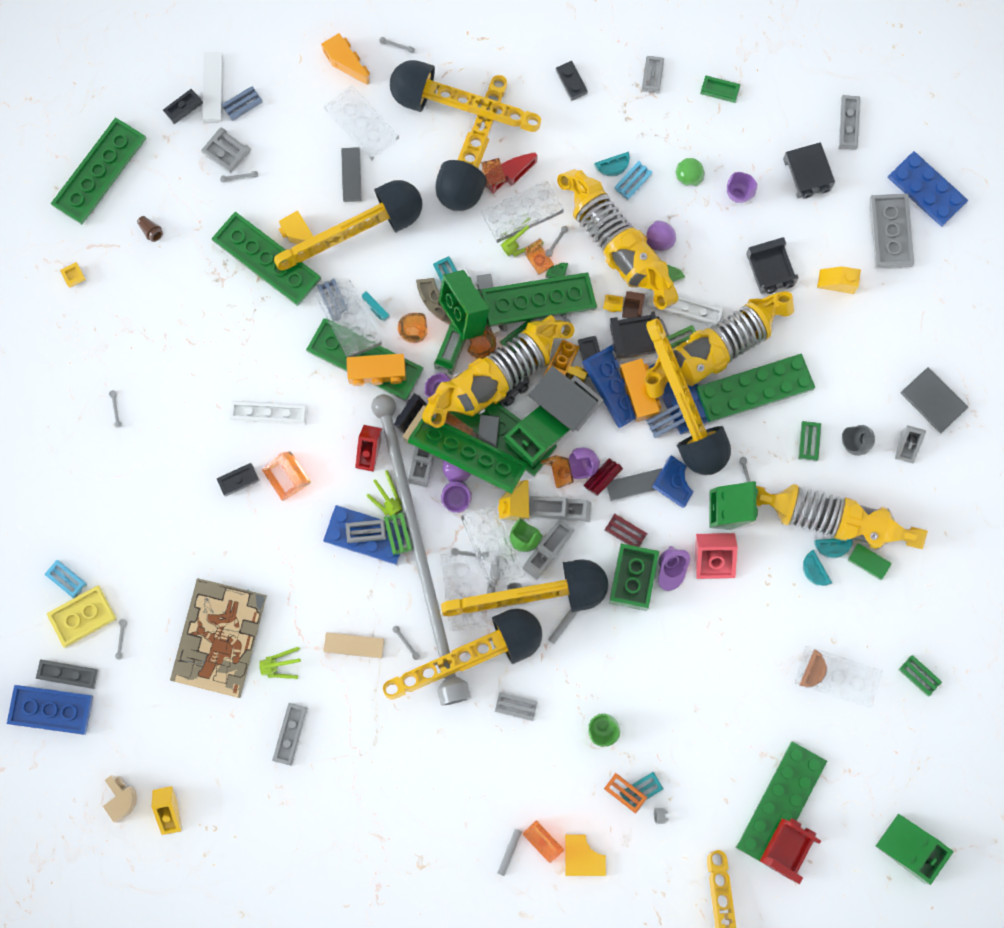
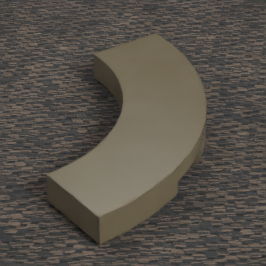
(430, 296)

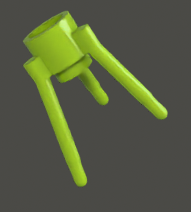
(510, 245)
(391, 506)
(270, 665)

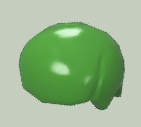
(690, 172)

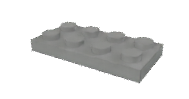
(891, 230)

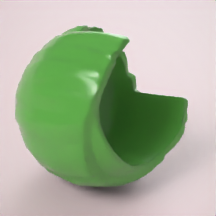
(524, 536)
(604, 730)

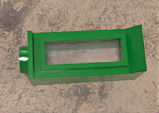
(450, 350)

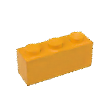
(376, 369)
(643, 405)

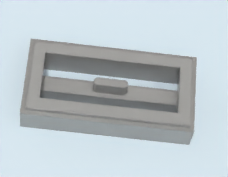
(650, 88)
(367, 531)
(520, 699)

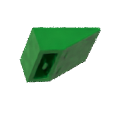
(536, 435)
(733, 505)
(914, 849)

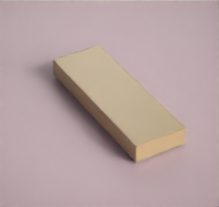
(353, 645)

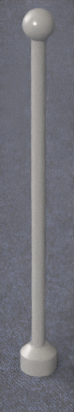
(453, 688)

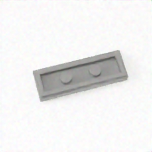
(849, 122)
(290, 734)

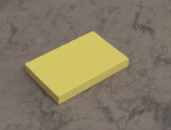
(81, 616)

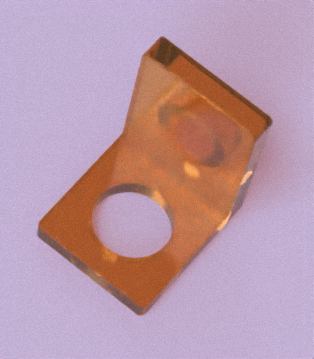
(493, 171)
(537, 257)
(561, 470)

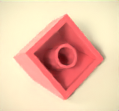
(715, 555)

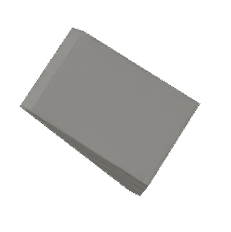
(909, 443)

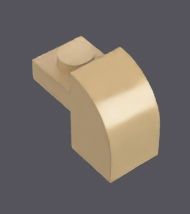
(124, 799)

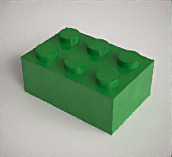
(463, 304)
(634, 577)

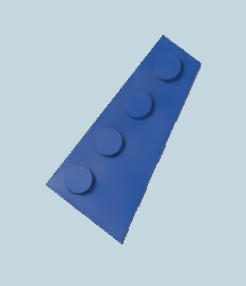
(606, 378)

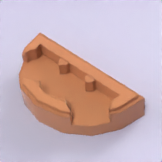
(814, 671)

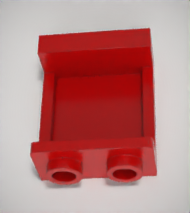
(788, 849)

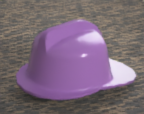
(673, 568)

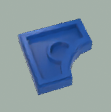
(672, 482)

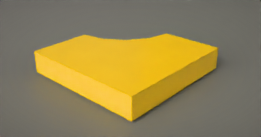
(581, 859)

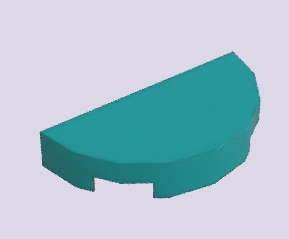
(614, 165)
(375, 307)
(834, 547)
(814, 570)

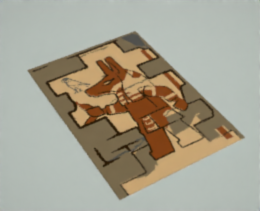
(218, 638)

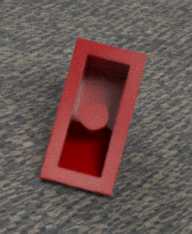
(368, 447)

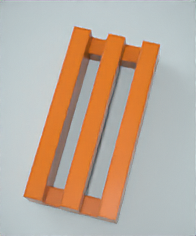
(627, 784)

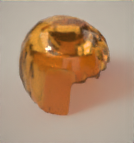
(412, 327)
(482, 345)

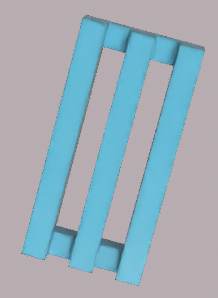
(648, 173)
(78, 589)

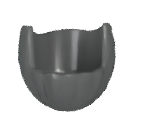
(858, 439)

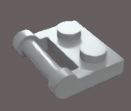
(223, 155)

